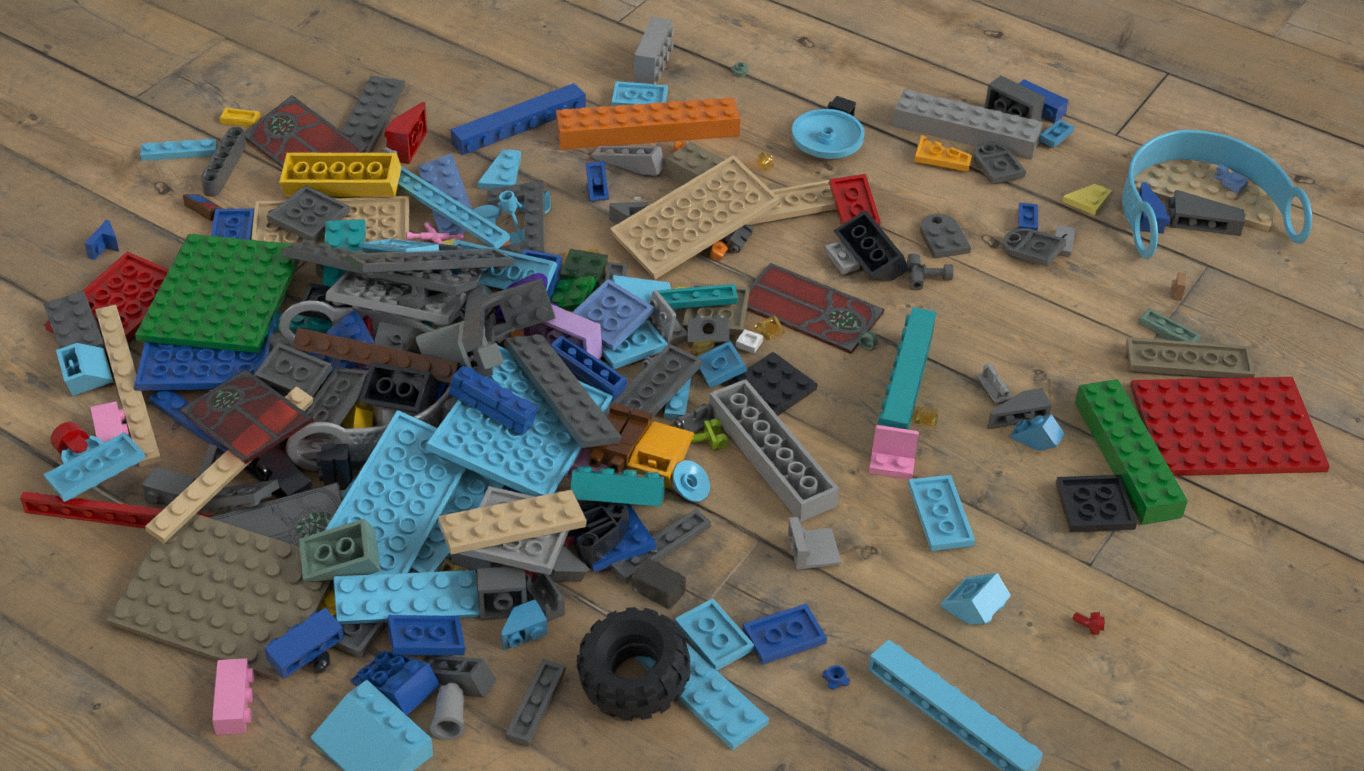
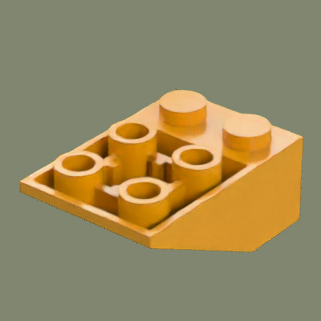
(660, 451)

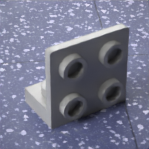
(665, 320)
(812, 547)

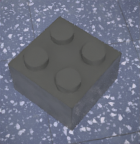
(500, 591)

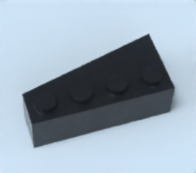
(275, 465)

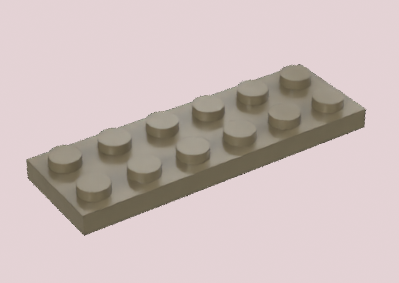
(1189, 358)

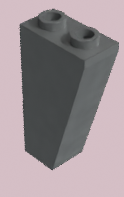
(1204, 215)

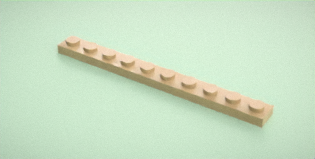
(125, 377)
(207, 485)

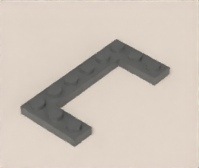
(534, 200)

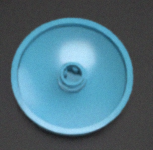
(828, 133)

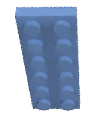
(445, 176)

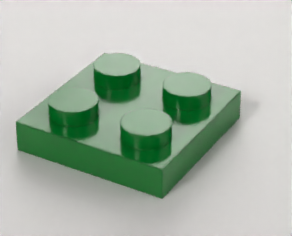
(572, 292)

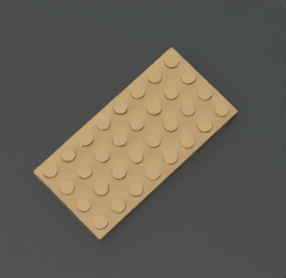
(1199, 180)
(383, 216)
(694, 216)

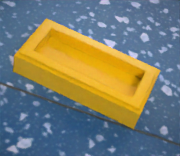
(239, 117)

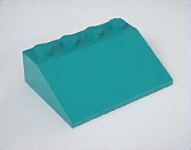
(618, 487)

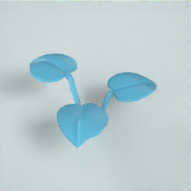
(509, 204)

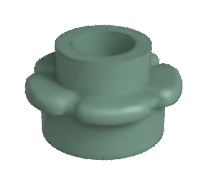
(740, 69)
(868, 340)

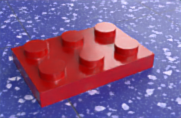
(852, 197)

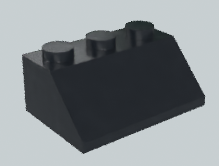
(398, 388)

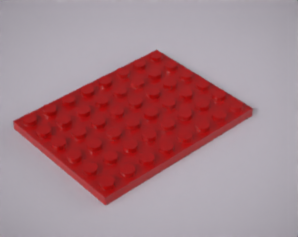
(1230, 425)

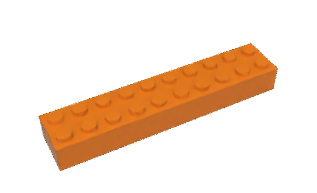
(647, 123)

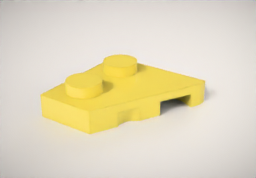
(1088, 198)

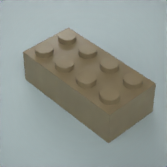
(690, 162)

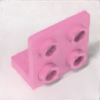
(893, 452)

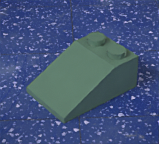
(340, 552)

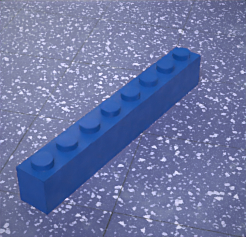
(516, 119)

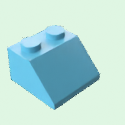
(977, 598)

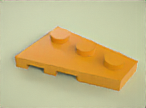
(939, 156)

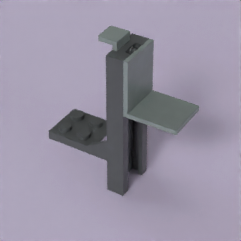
(474, 340)

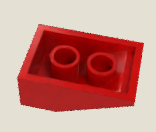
(407, 132)

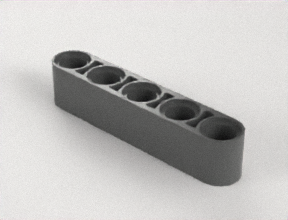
(223, 161)

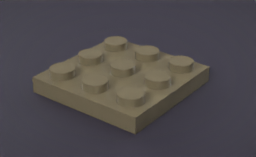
(735, 312)

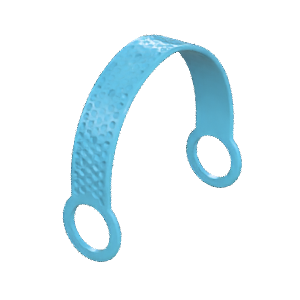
(1217, 150)

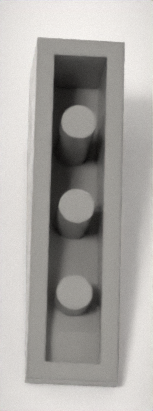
(638, 159)

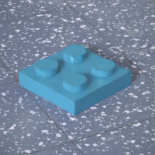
(721, 364)

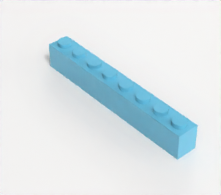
(953, 710)

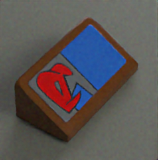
(201, 205)

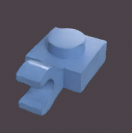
(1233, 181)

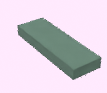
(1167, 327)

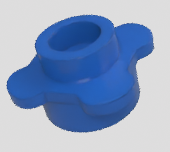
(836, 672)

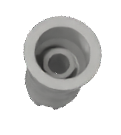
(448, 715)

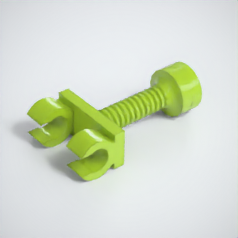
(710, 428)

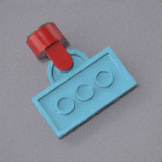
(88, 459)

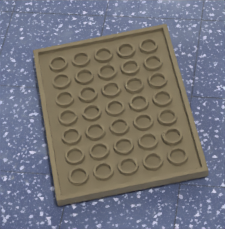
(219, 593)

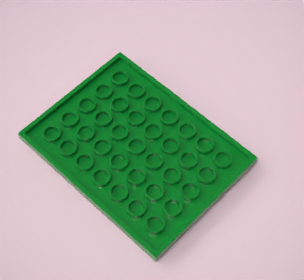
(219, 294)

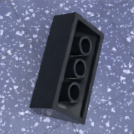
(872, 247)

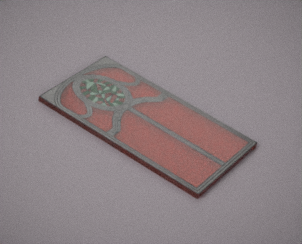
(297, 129)
(812, 307)
(246, 416)

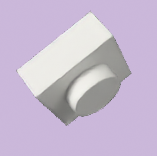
(749, 341)

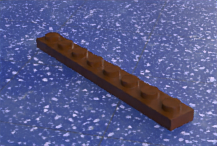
(367, 353)

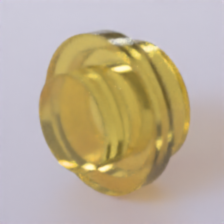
(765, 161)

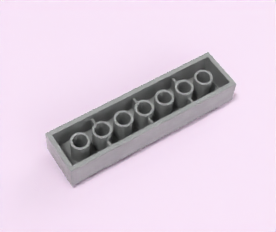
(966, 123)
(774, 450)

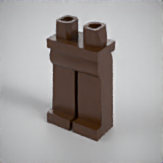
(631, 428)

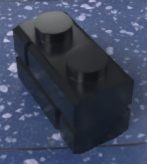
(335, 465)

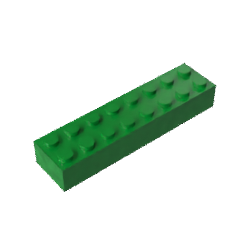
(1131, 452)

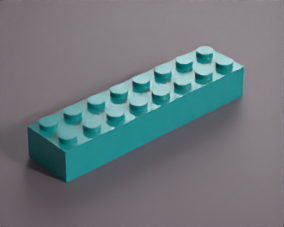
(909, 369)

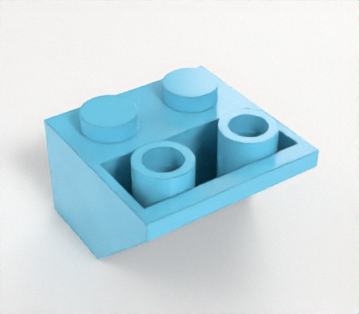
(84, 367)

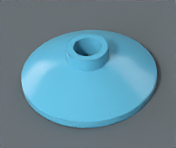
(691, 481)

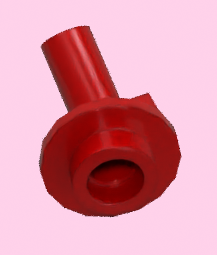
(1095, 622)

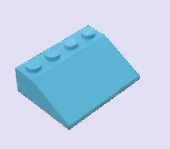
(372, 734)

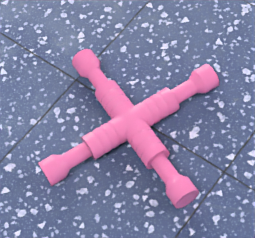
(433, 235)

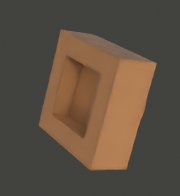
(1178, 286)

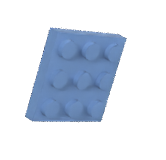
(615, 311)

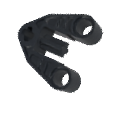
(605, 526)

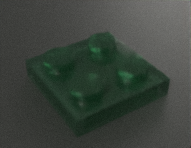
(584, 264)

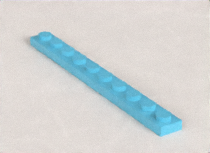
(452, 209)

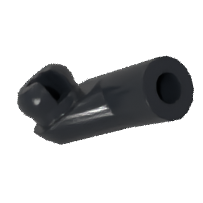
(322, 662)

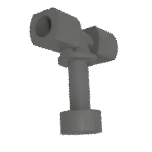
(919, 272)

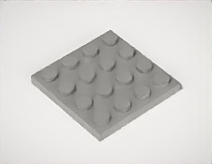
(531, 554)

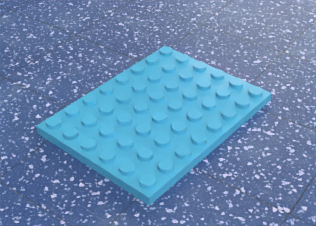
(525, 462)

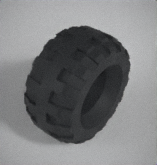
(628, 636)

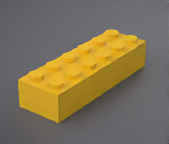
(342, 174)

